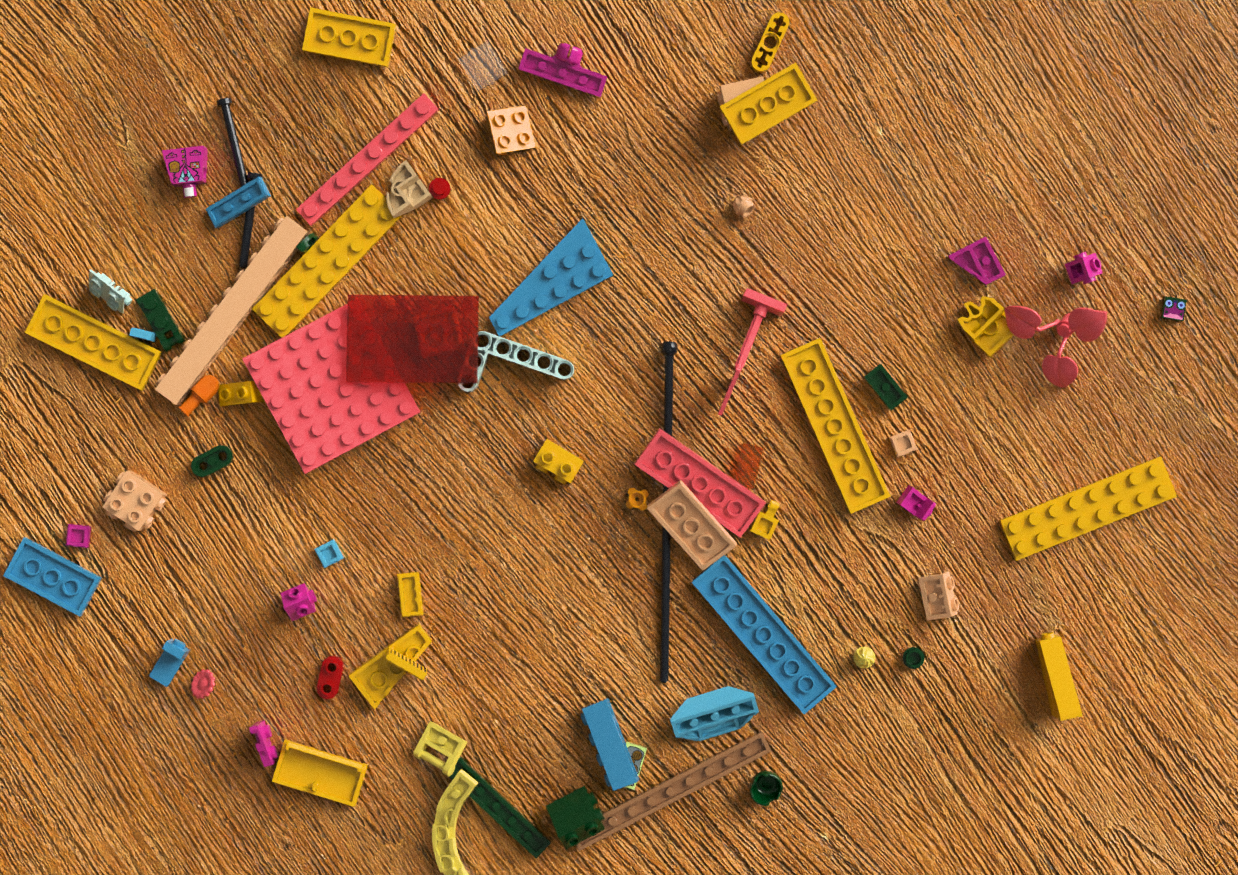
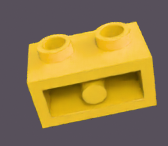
(558, 461)

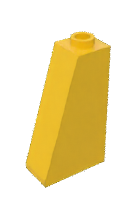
(1058, 677)

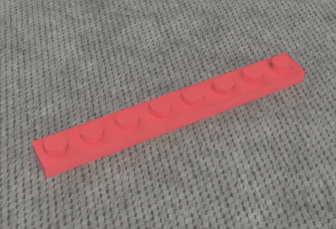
(367, 159)

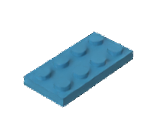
(52, 576)

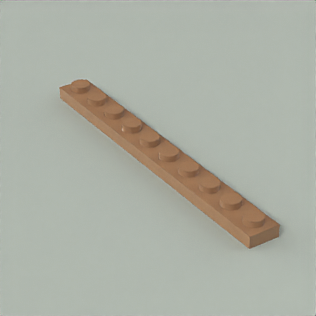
(680, 786)

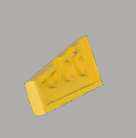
(378, 676)

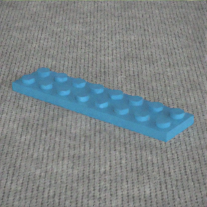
(764, 634)

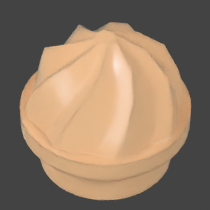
(743, 206)

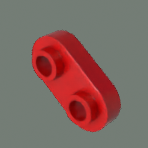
(330, 677)

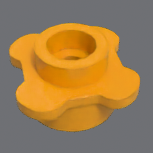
(641, 504)

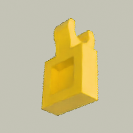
(765, 522)

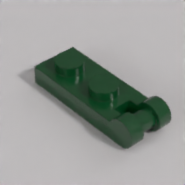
(160, 319)

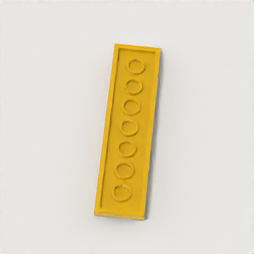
(326, 262)
(835, 426)
(1088, 508)

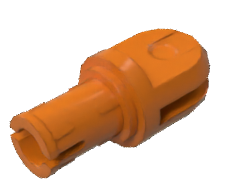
(200, 393)

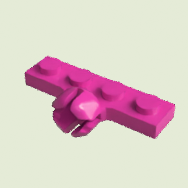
(564, 69)

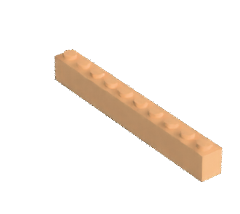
(232, 311)

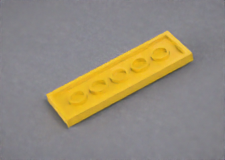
(93, 342)

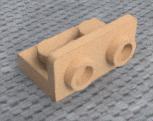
(938, 596)

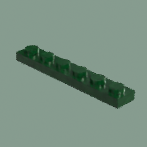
(504, 812)

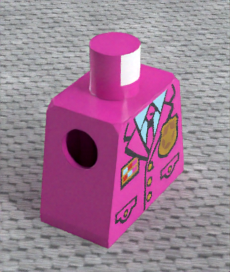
(187, 168)

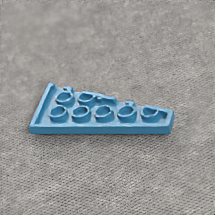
(563, 274)

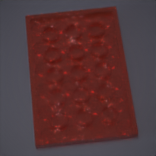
(412, 339)

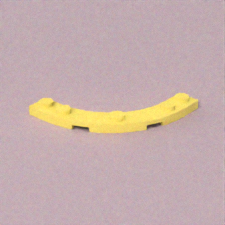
(445, 824)

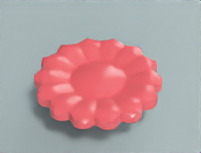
(202, 684)

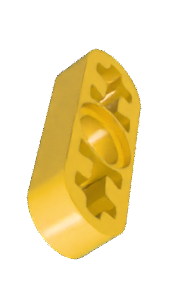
(771, 25)

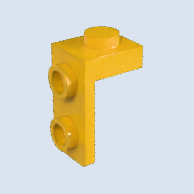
(239, 393)

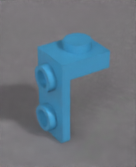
(169, 661)

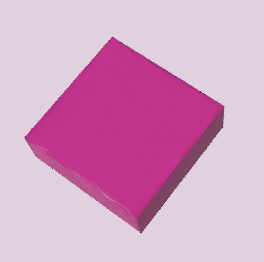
(78, 535)

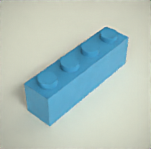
(610, 744)

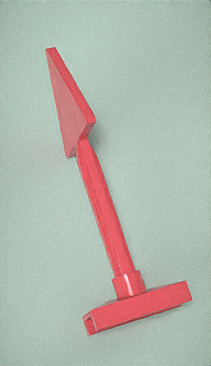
(762, 305)

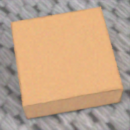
(903, 443)

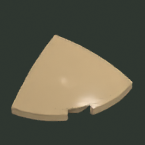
(406, 191)

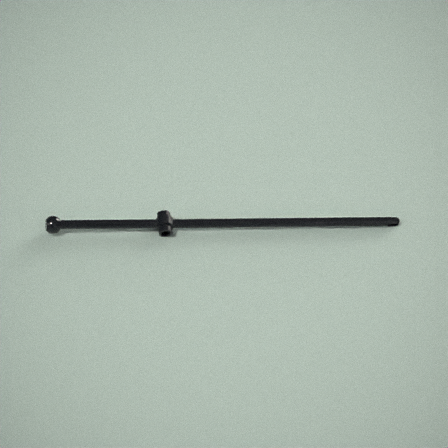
(669, 349)

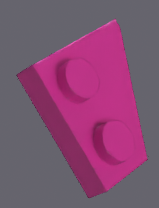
(979, 261)

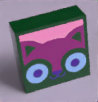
(1173, 308)

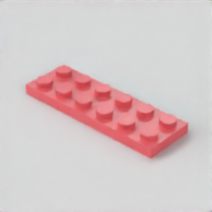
(721, 495)

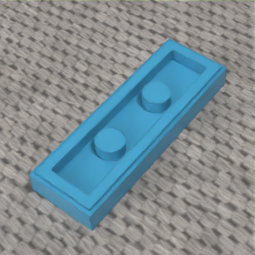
(238, 202)

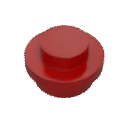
(439, 188)

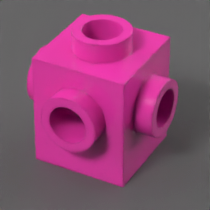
(1084, 268)
(299, 601)

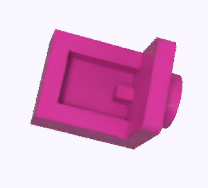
(916, 503)

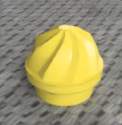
(864, 657)

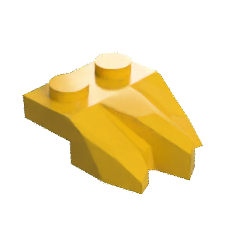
(986, 325)

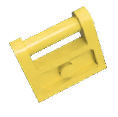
(442, 741)

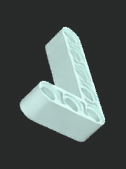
(512, 356)

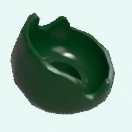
(765, 787)

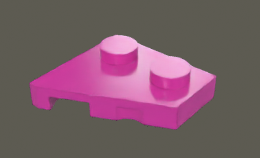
(265, 749)

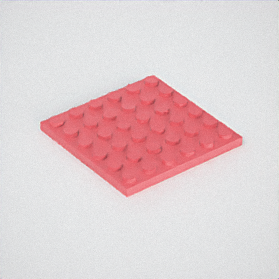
(309, 394)

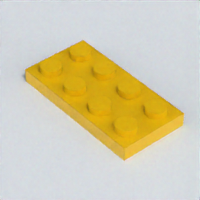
(349, 37)
(768, 104)

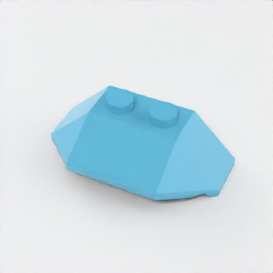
(714, 713)

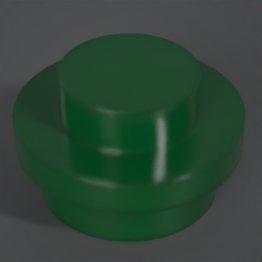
(913, 657)

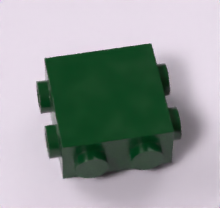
(576, 817)

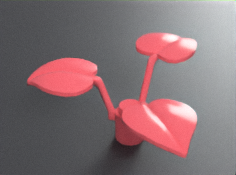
(1084, 321)

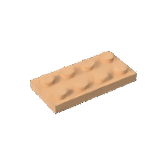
(691, 525)

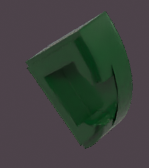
(307, 242)

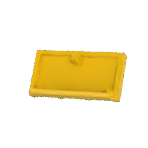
(319, 773)

